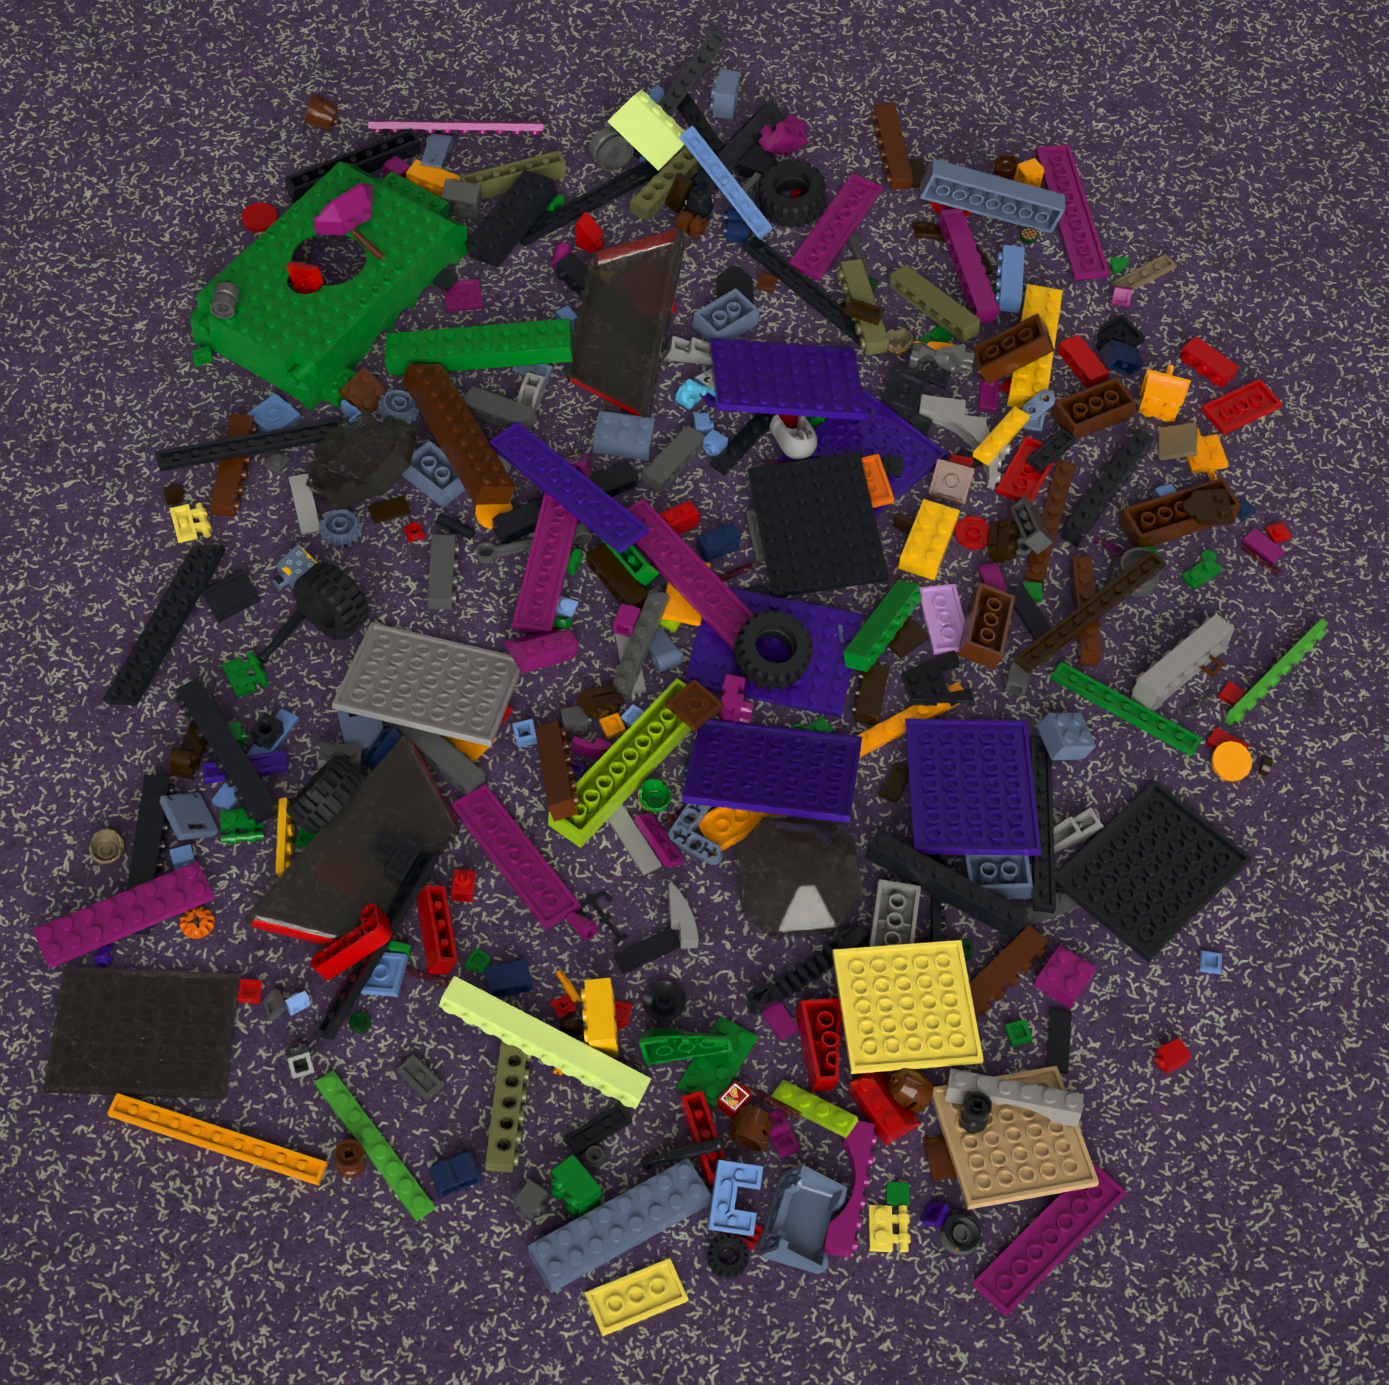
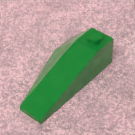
(674, 1045)

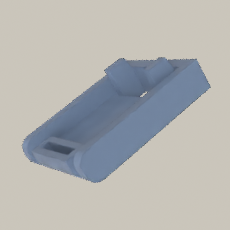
(359, 729)
(188, 810)

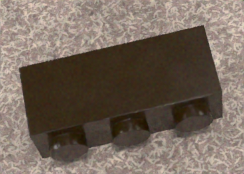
(870, 695)

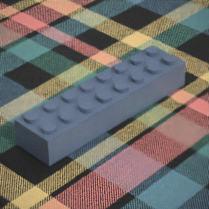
(992, 196)
(619, 1225)

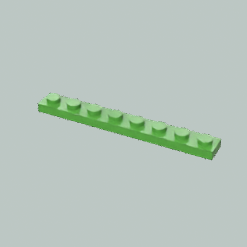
(1273, 676)
(375, 1146)

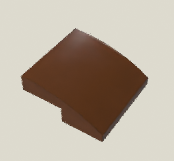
(938, 1159)

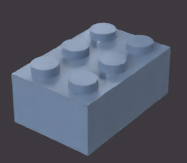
(726, 317)
(623, 435)
(434, 474)
(1001, 874)

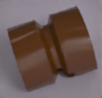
(692, 224)
(349, 1158)

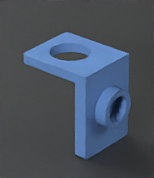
(350, 411)

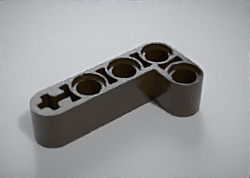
(186, 758)

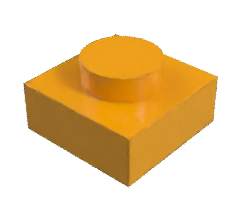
(612, 726)

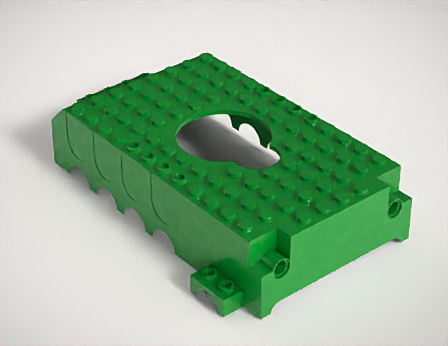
(338, 324)

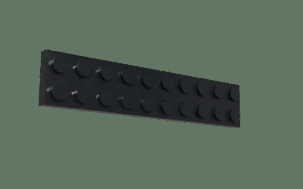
(164, 625)

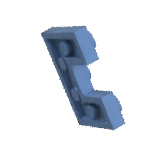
(722, 1209)

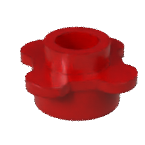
(414, 527)
(560, 1011)

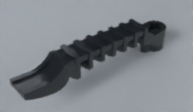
(775, 993)

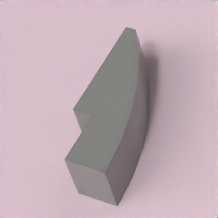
(688, 351)
(304, 504)
(1076, 829)
(682, 918)

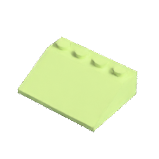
(648, 129)

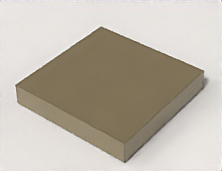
(1178, 441)

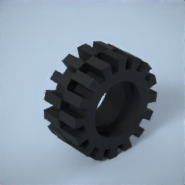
(727, 1243)

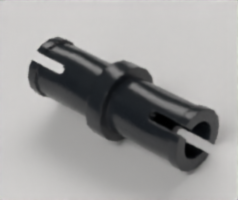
(455, 526)

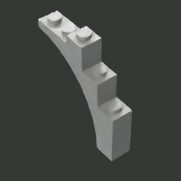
(954, 416)

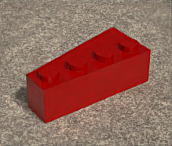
(820, 1040)

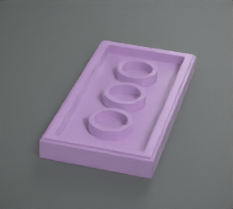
(942, 617)

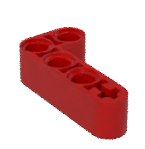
(355, 945)

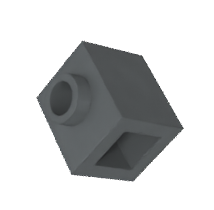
(574, 720)
(299, 1060)
(530, 1201)

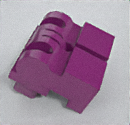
(783, 139)
(734, 706)

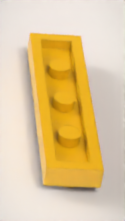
(1001, 435)
(284, 838)

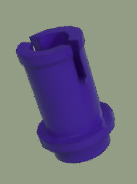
(103, 956)

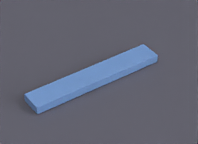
(224, 797)

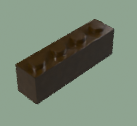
(616, 577)

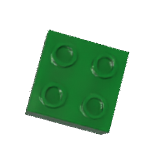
(575, 1187)

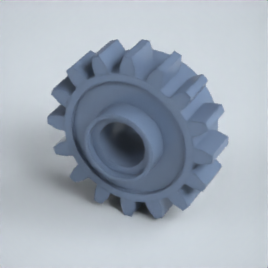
(399, 405)
(340, 528)

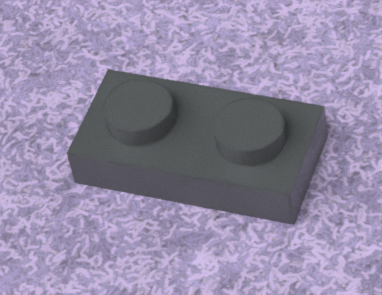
(420, 1078)

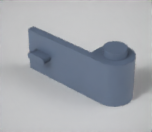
(437, 147)
(664, 652)

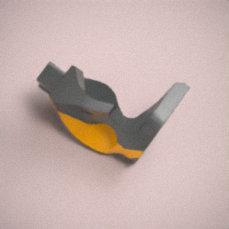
(943, 355)

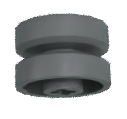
(610, 149)
(1129, 559)

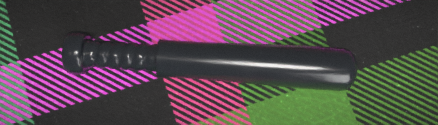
(293, 622)
(697, 1149)

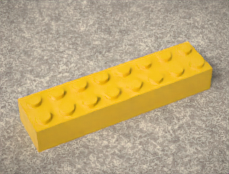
(1036, 376)

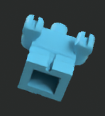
(689, 393)

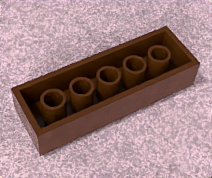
(1164, 517)

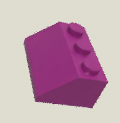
(542, 649)

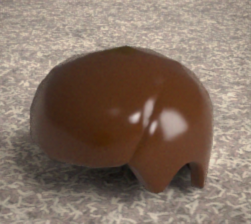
(1005, 166)

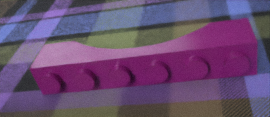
(841, 1231)

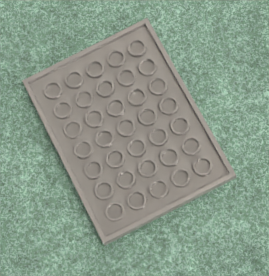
(428, 684)

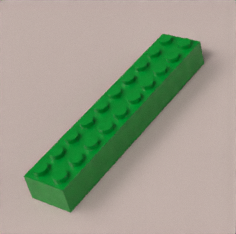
(482, 346)

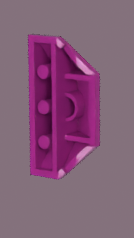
(346, 211)

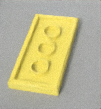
(636, 1296)

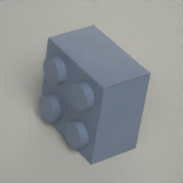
(725, 94)
(1066, 736)

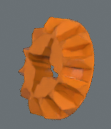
(206, 924)

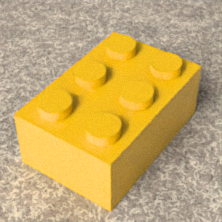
(599, 1015)

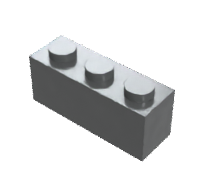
(1031, 525)

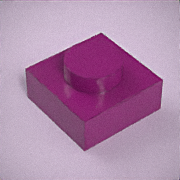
(1121, 295)

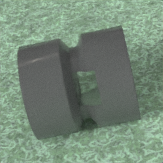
(224, 300)

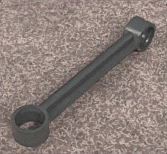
(523, 545)

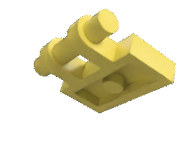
(184, 525)
(880, 1228)

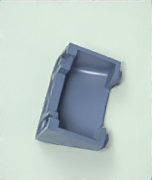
(800, 1219)

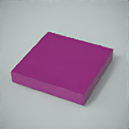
(464, 296)

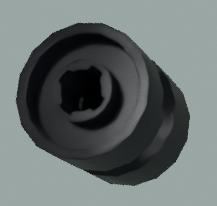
(975, 1112)

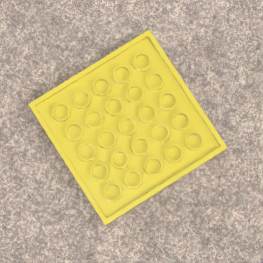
(906, 1007)

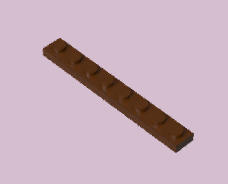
(1051, 516)

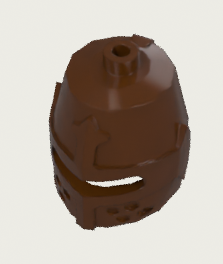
(320, 113)
(910, 1087)
(751, 1128)

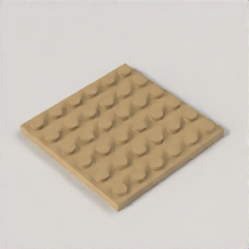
(1017, 1152)

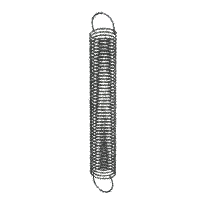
(1198, 701)

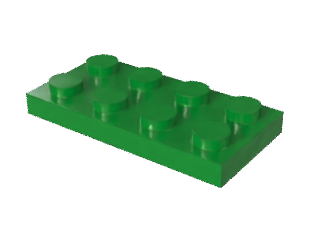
(716, 1072)

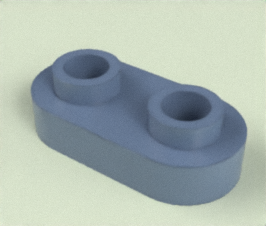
(1039, 405)

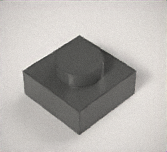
(277, 462)
(274, 1004)

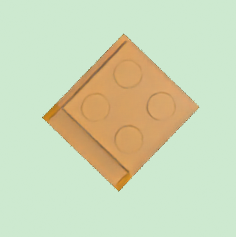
(1162, 394)

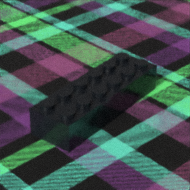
(511, 218)

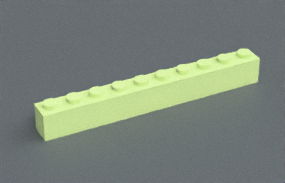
(544, 1042)

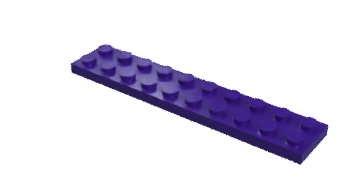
(569, 487)

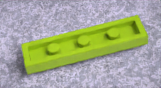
(815, 1108)

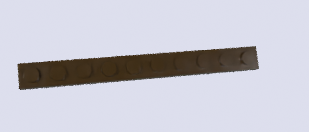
(1089, 612)

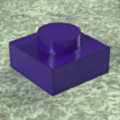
(935, 1214)

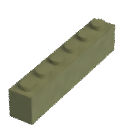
(500, 178)
(857, 286)
(935, 303)

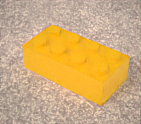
(929, 539)

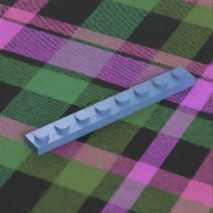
(726, 182)

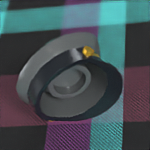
(960, 1234)

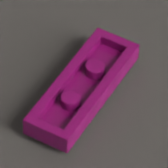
(658, 840)

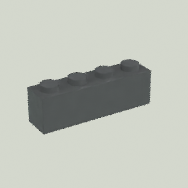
(498, 409)
(673, 459)
(442, 572)

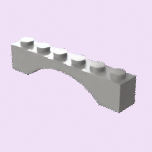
(531, 394)
(1056, 1104)

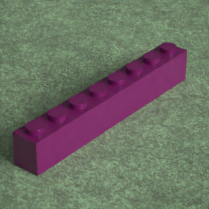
(968, 265)

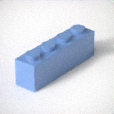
(1010, 278)

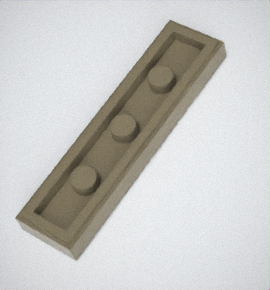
(1146, 273)

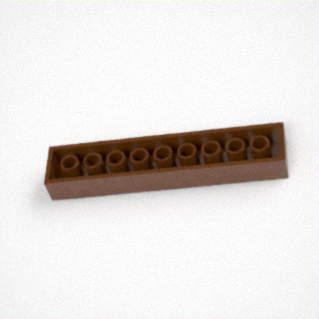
(458, 434)

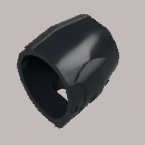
(699, 201)

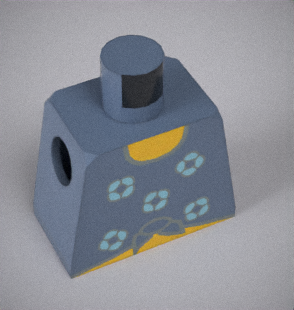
(293, 567)

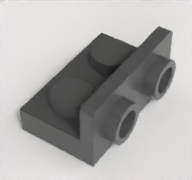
(751, 186)

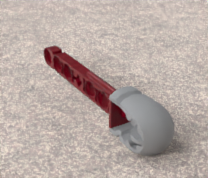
(794, 435)

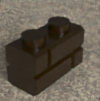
(1003, 540)
(600, 701)

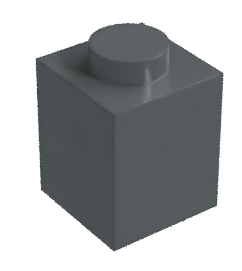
(1017, 680)

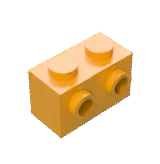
(1029, 173)

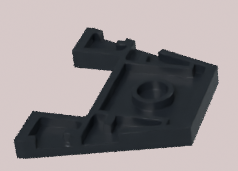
(905, 390)
(927, 686)

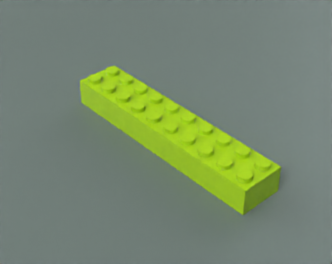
(623, 768)

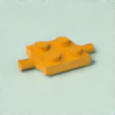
(1209, 456)

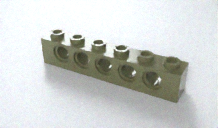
(655, 193)
(499, 1159)

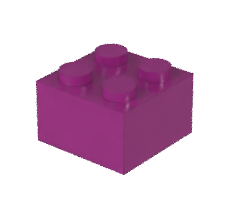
(1065, 977)

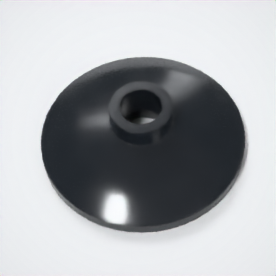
(667, 992)

